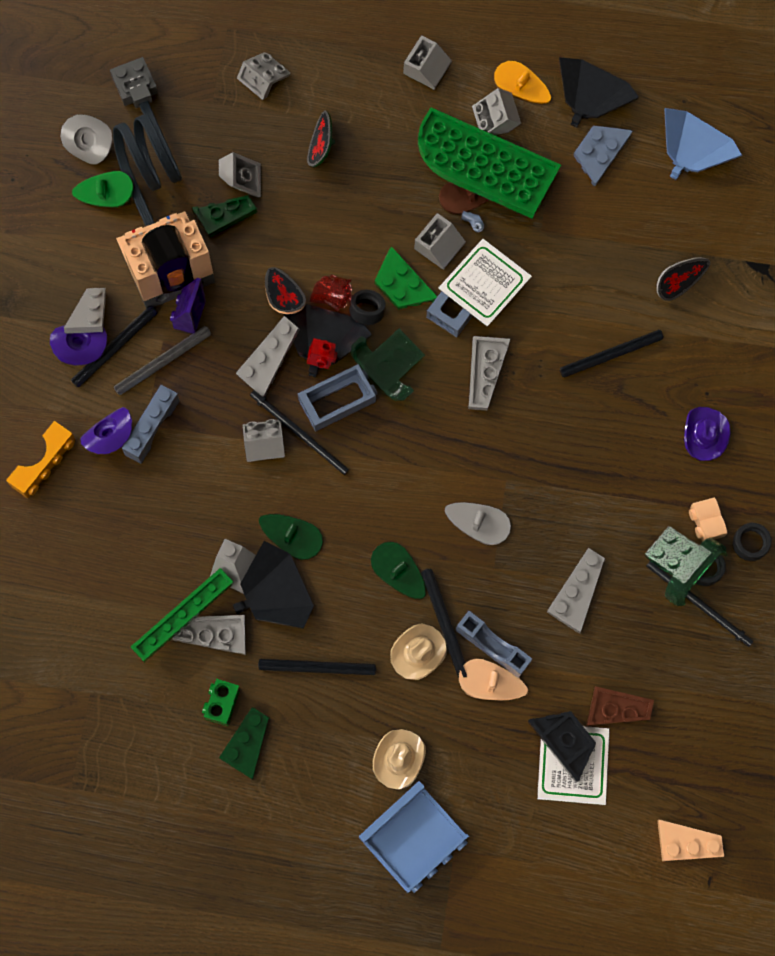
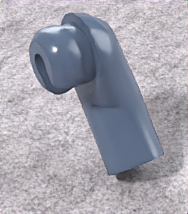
(475, 221)

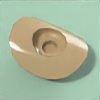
(418, 652)
(398, 758)

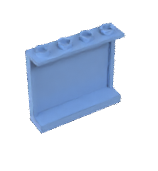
(413, 838)

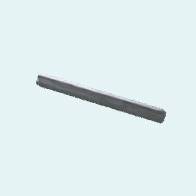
(162, 360)

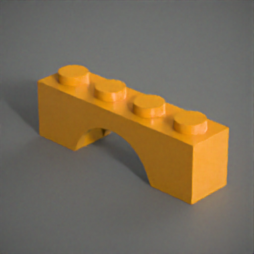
(27, 479)

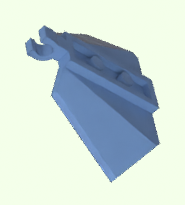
(695, 144)

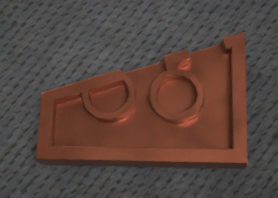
(615, 707)

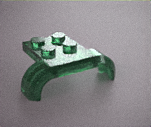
(388, 362)
(683, 561)

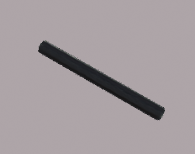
(114, 346)
(611, 353)
(444, 621)
(317, 667)

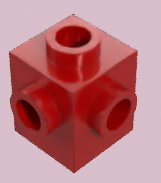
(321, 353)

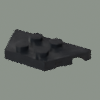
(566, 741)

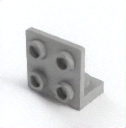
(260, 73)

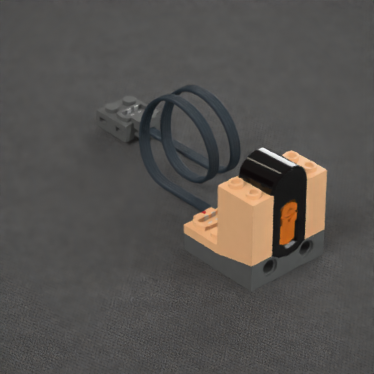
(171, 251)

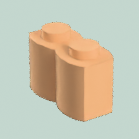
(708, 519)

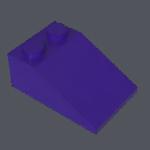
(189, 307)

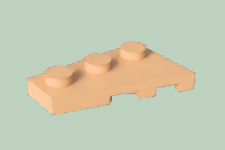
(686, 843)

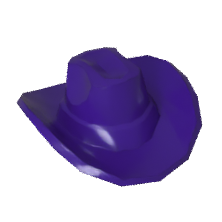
(77, 347)
(108, 433)
(706, 433)

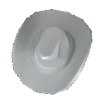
(86, 138)

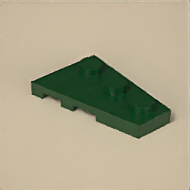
(221, 216)
(245, 745)

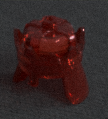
(332, 292)

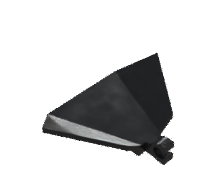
(592, 90)
(327, 326)
(275, 589)

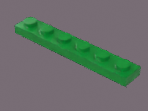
(182, 615)

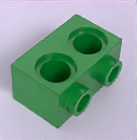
(226, 703)

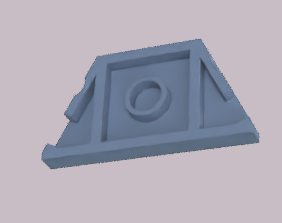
(600, 150)

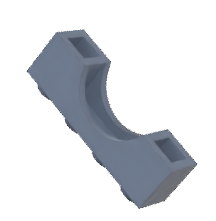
(157, 411)
(481, 636)

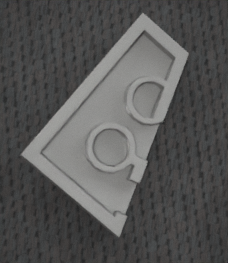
(88, 313)

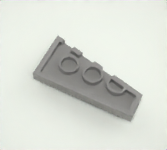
(265, 361)
(486, 364)
(575, 596)
(216, 632)

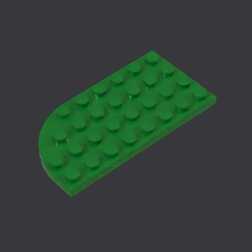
(485, 163)

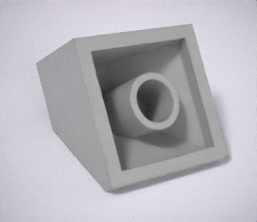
(241, 173)
(234, 562)

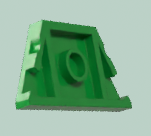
(401, 283)

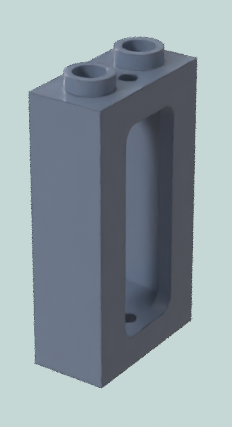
(451, 325)
(331, 385)

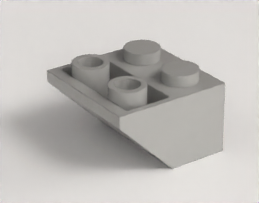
(426, 62)
(497, 112)
(439, 241)
(263, 440)

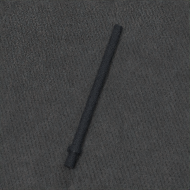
(262, 401)
(740, 635)

